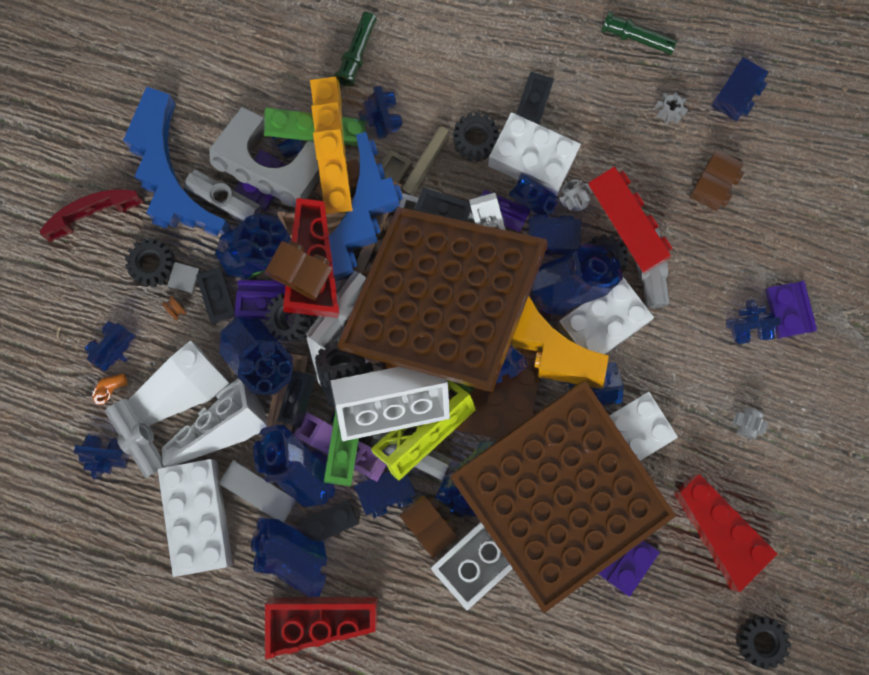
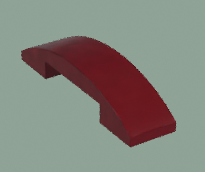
(59, 223)

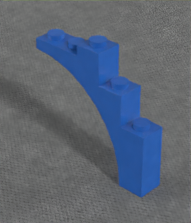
(149, 139)
(371, 199)

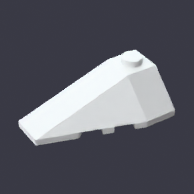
(177, 385)
(227, 422)

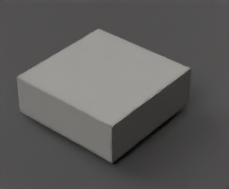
(183, 278)

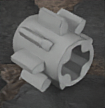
(677, 110)
(575, 195)
(750, 423)

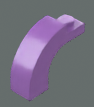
(319, 433)

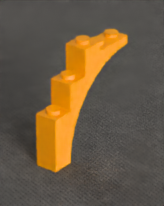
(330, 144)
(558, 356)

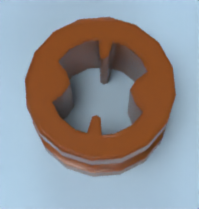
(174, 308)

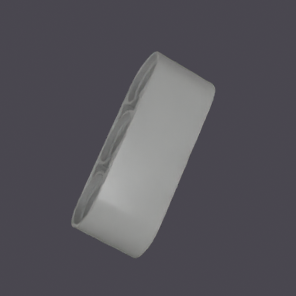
(257, 491)

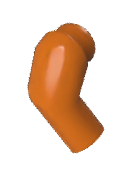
(106, 387)

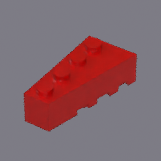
(630, 220)
(312, 233)
(728, 537)
(314, 621)

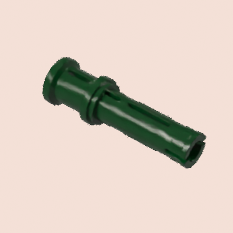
(627, 29)
(352, 58)

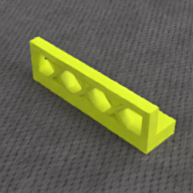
(427, 436)

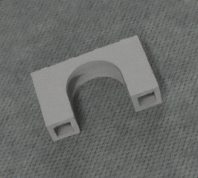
(232, 155)

